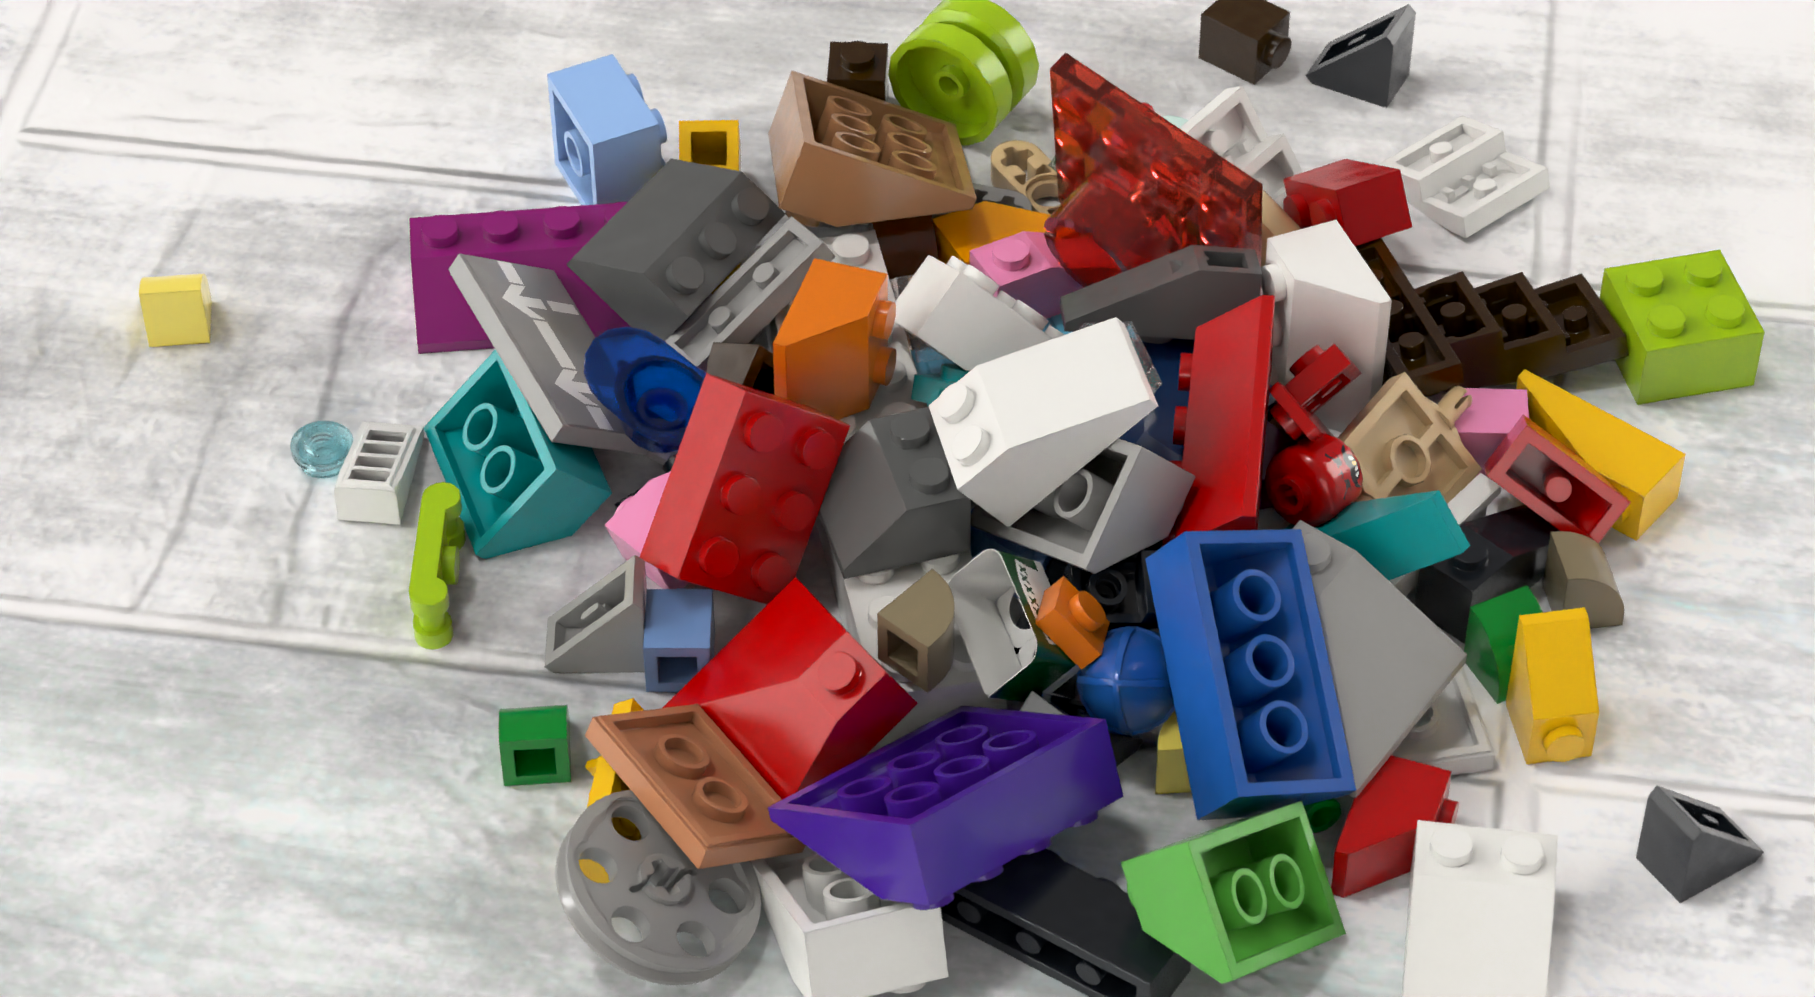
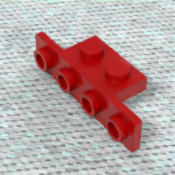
(1316, 381)

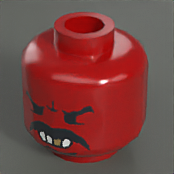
(1317, 478)

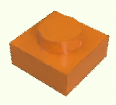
(1073, 622)

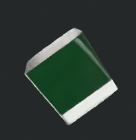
(997, 665)

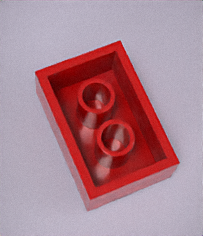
(744, 491)

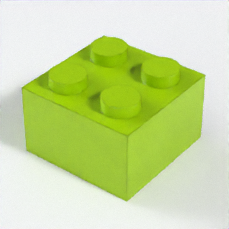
(1683, 326)

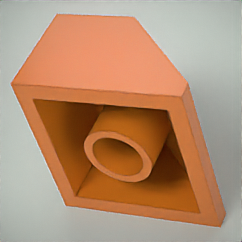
(836, 340)

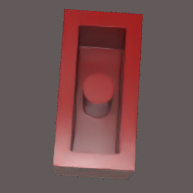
(1359, 195)

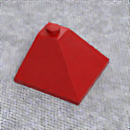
(797, 693)

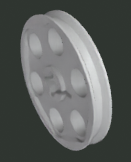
(653, 909)

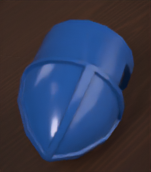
(1128, 682)

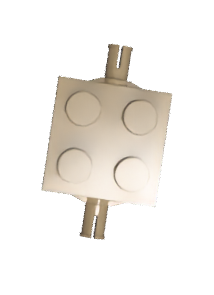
(1410, 442)

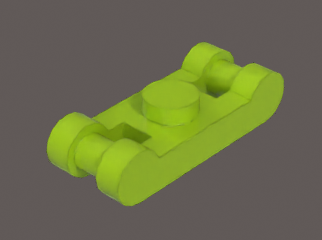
(436, 564)

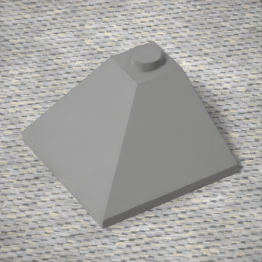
(1380, 652)

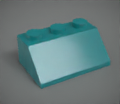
(508, 472)

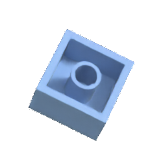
(603, 131)

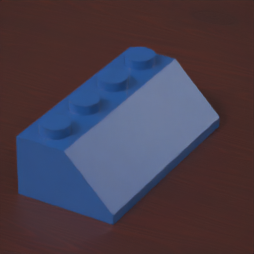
(1248, 671)

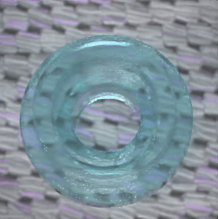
(321, 448)

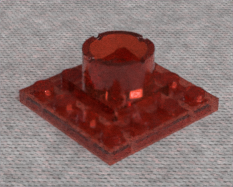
(1136, 183)

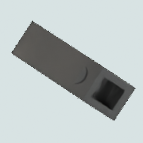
(1169, 293)

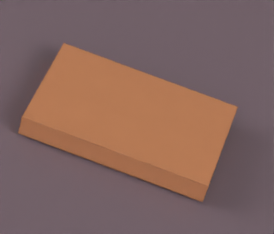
(693, 784)

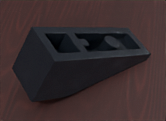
(1502, 556)

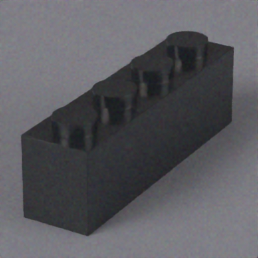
(1067, 928)

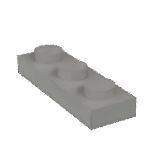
(751, 293)

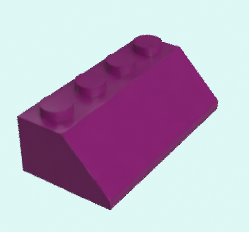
(525, 237)

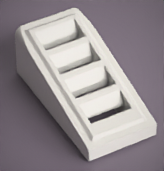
(378, 484)

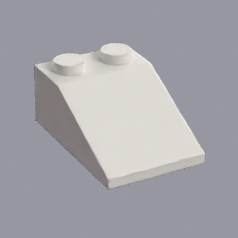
(1040, 416)
(1479, 912)
(843, 935)

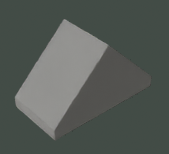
(601, 626)

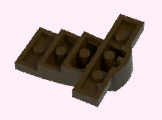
(1491, 332)

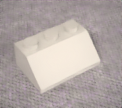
(1327, 299)

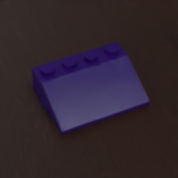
(955, 800)

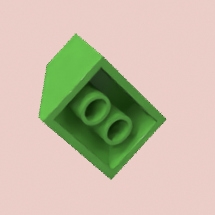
(1237, 894)

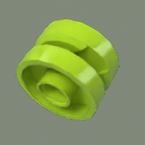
(965, 67)

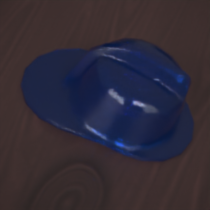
(643, 386)

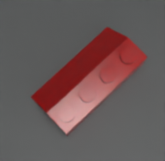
(1225, 419)

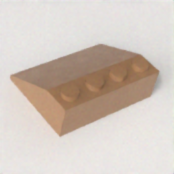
(862, 158)

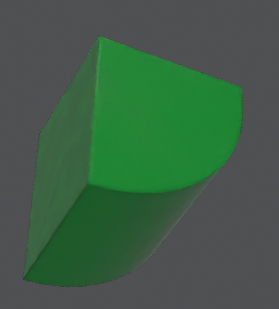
(1493, 636)
(535, 745)

